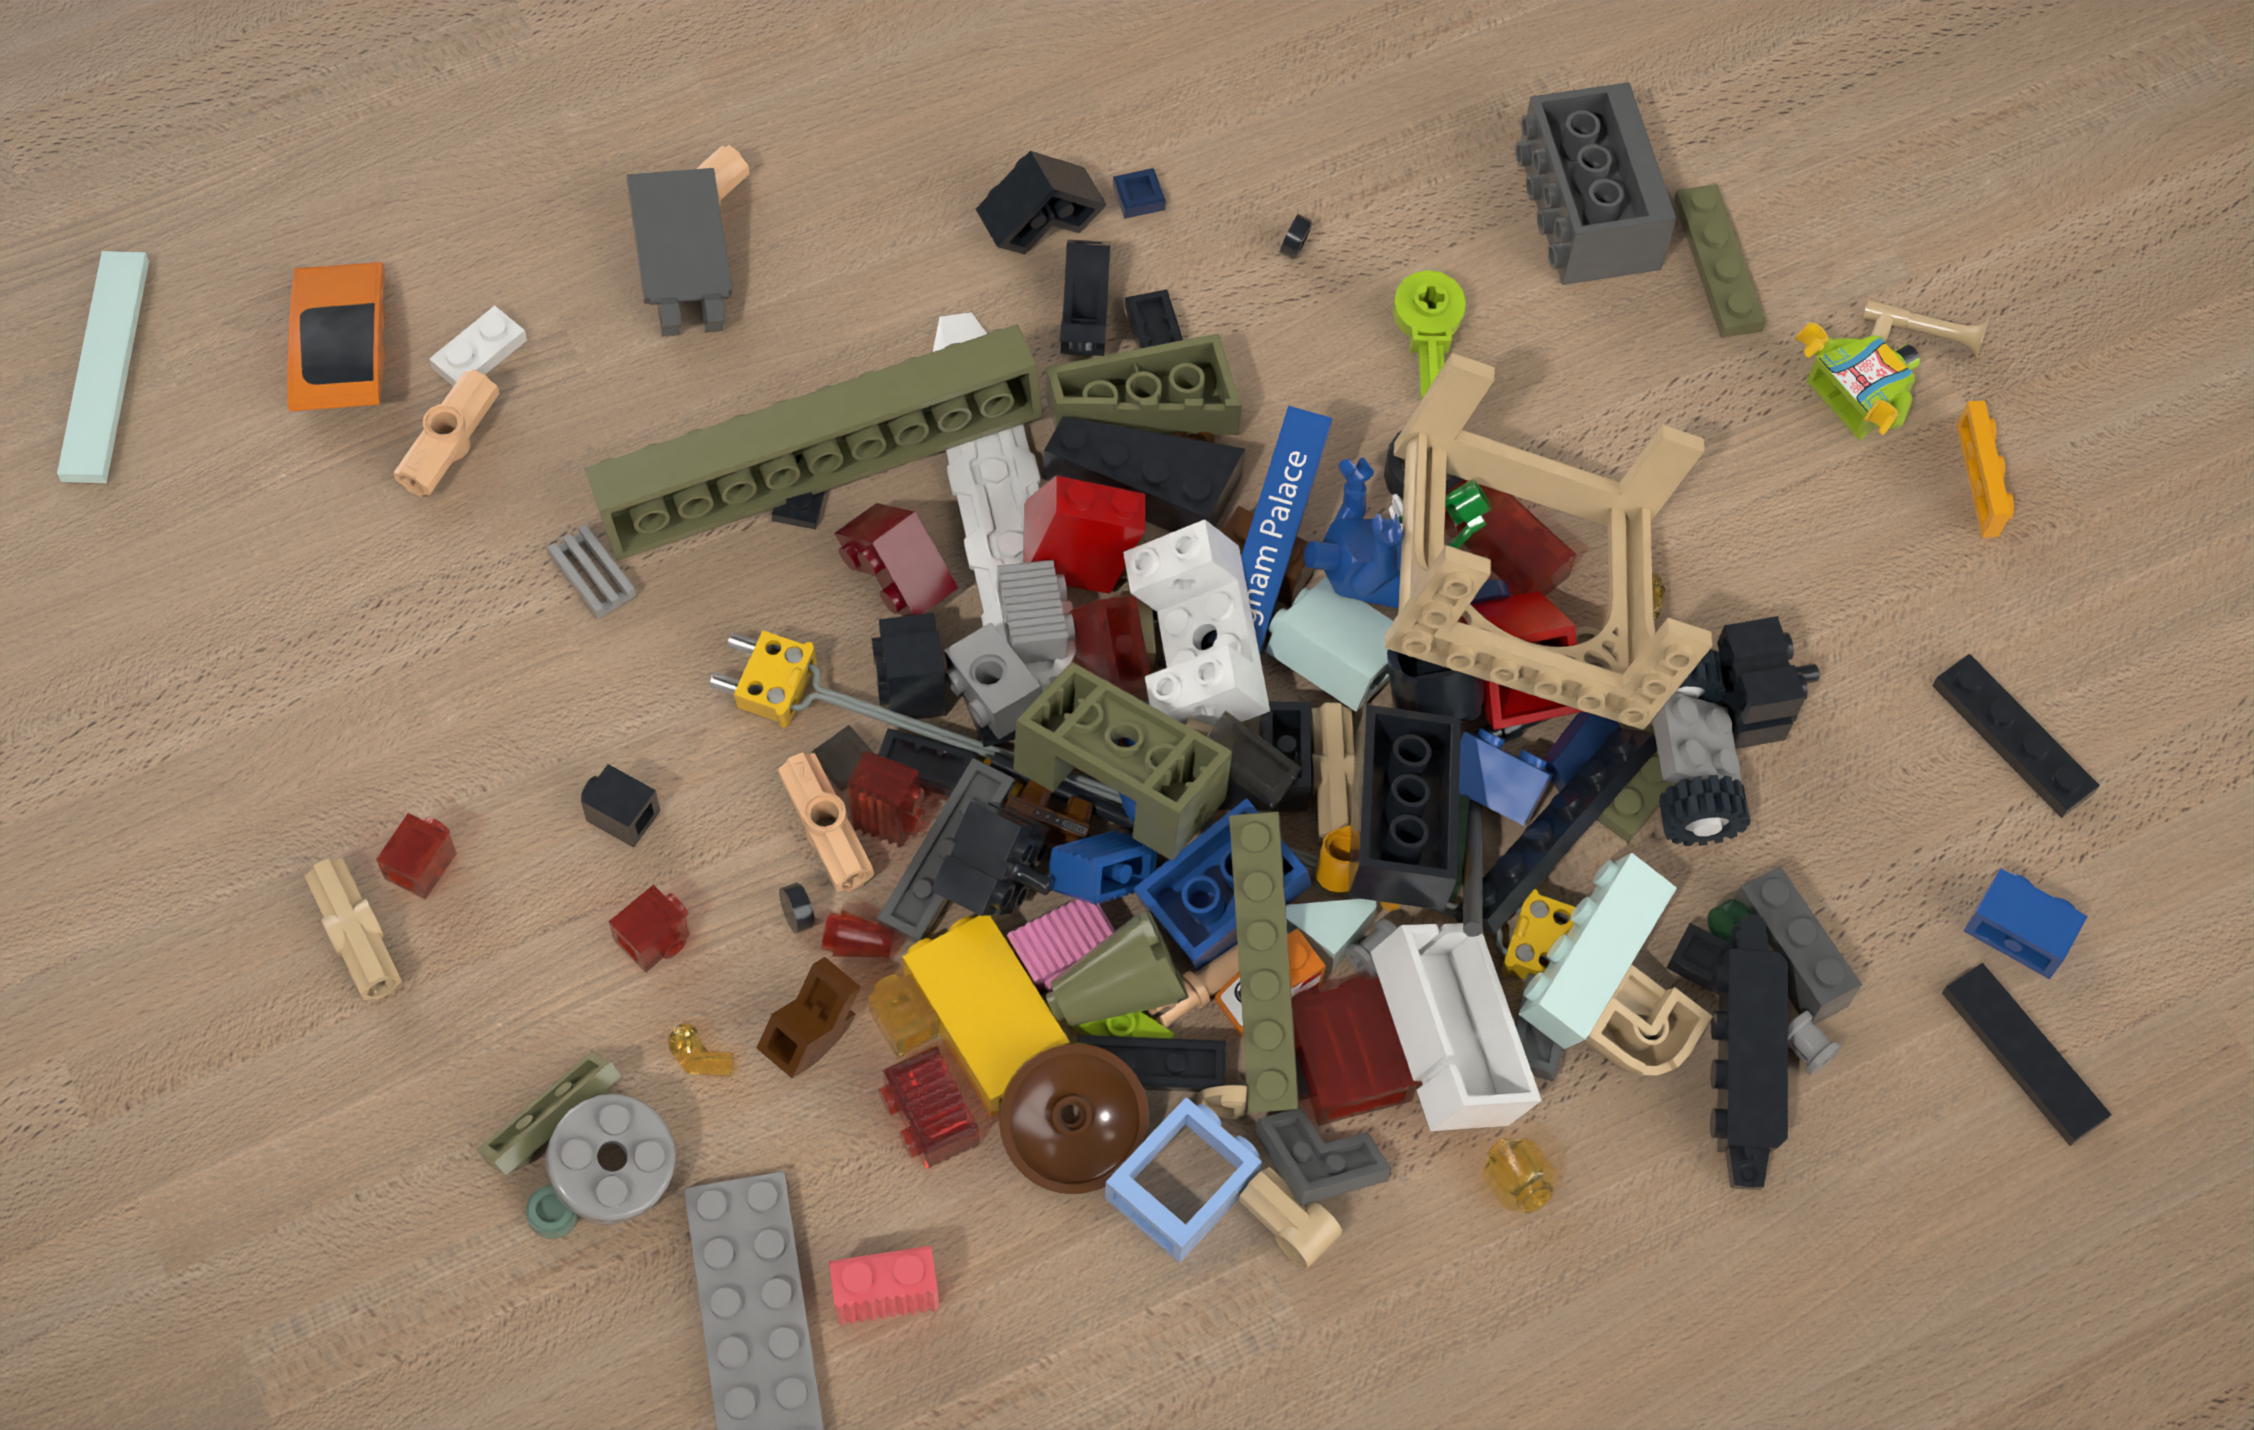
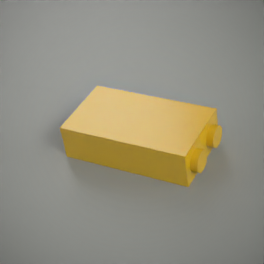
(983, 1004)

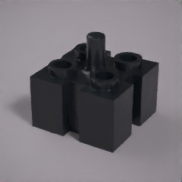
(1759, 681)
(992, 860)

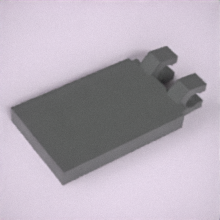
(680, 244)

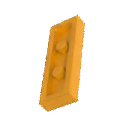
(1984, 469)

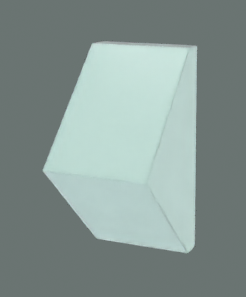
(1331, 926)

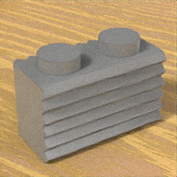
(1033, 610)

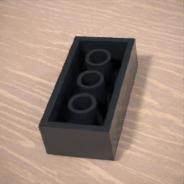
(1405, 808)

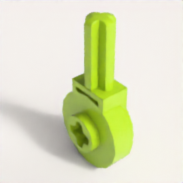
(1429, 312)

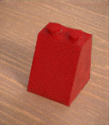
(1083, 530)
(1535, 621)

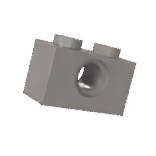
(986, 659)

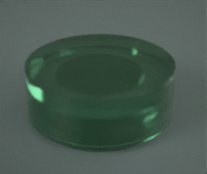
(1724, 916)

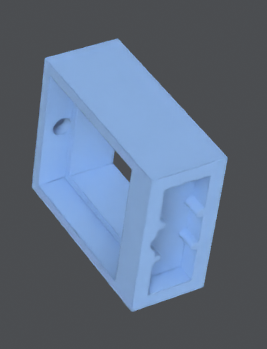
(1155, 1218)

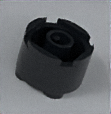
(1433, 688)

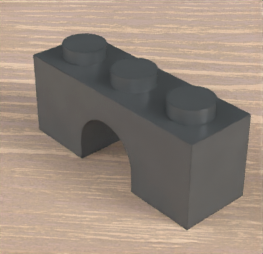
(1816, 969)

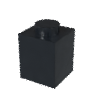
(619, 805)

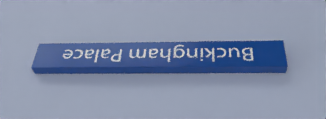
(1281, 511)

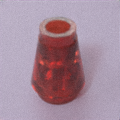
(855, 937)

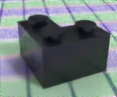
(1036, 197)
(910, 666)
(1289, 732)

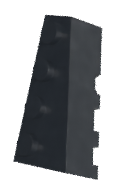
(1178, 475)

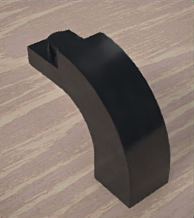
(1085, 297)

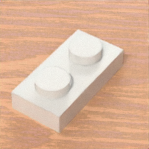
(479, 346)

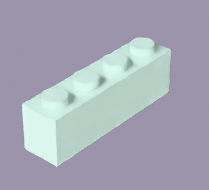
(1596, 950)

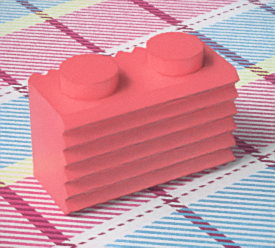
(884, 1285)

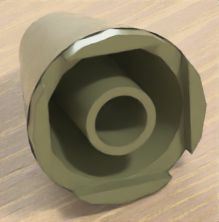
(1119, 976)

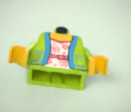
(1861, 379)

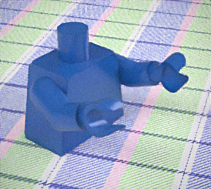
(1357, 552)

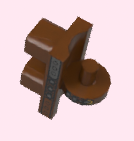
(1064, 827)

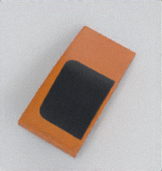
(336, 337)

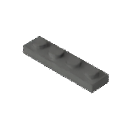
(912, 904)

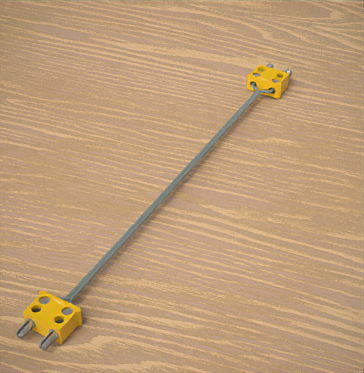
(784, 677)

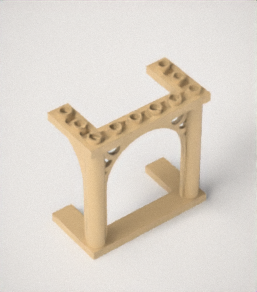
(1443, 580)

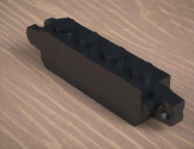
(1751, 1053)

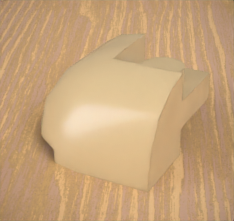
(1647, 1026)

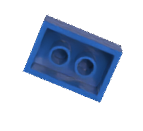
(1195, 892)

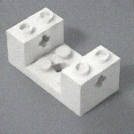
(1200, 587)

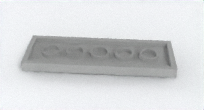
(753, 1305)

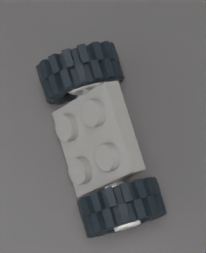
(1701, 758)

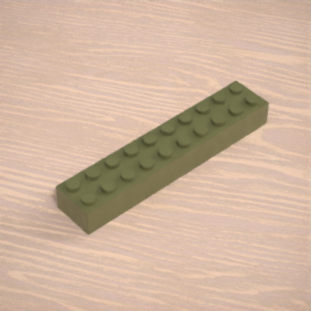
(839, 429)

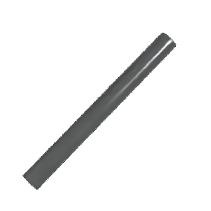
(1473, 873)

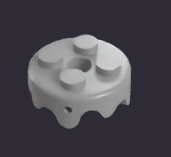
(602, 1194)

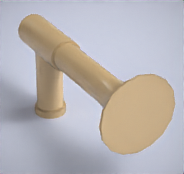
(1889, 316)

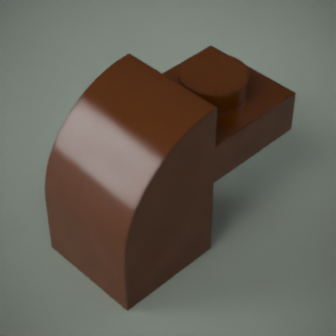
(812, 1022)

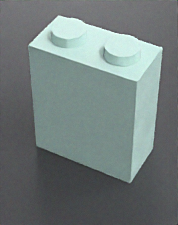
(1333, 643)

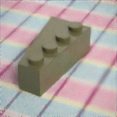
(1151, 389)

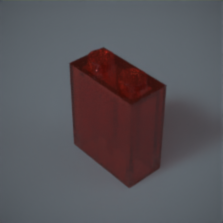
(1350, 1050)

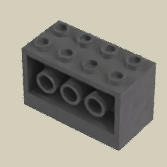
(1595, 183)

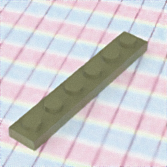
(1264, 962)

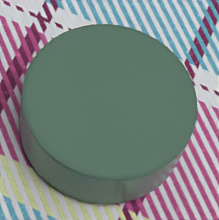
(548, 1215)

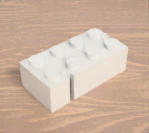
(1455, 1027)

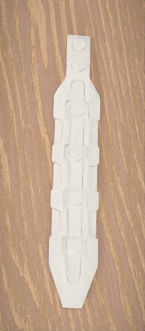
(991, 486)

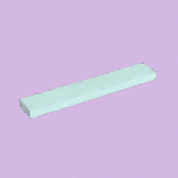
(103, 368)

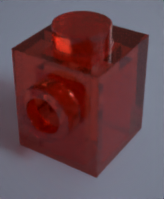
(417, 855)
(651, 928)

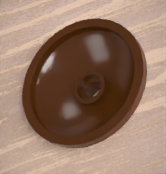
(1079, 1152)

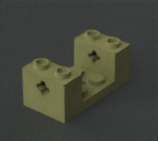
(1169, 771)

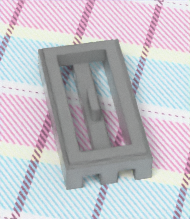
(573, 545)

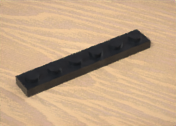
(1561, 825)

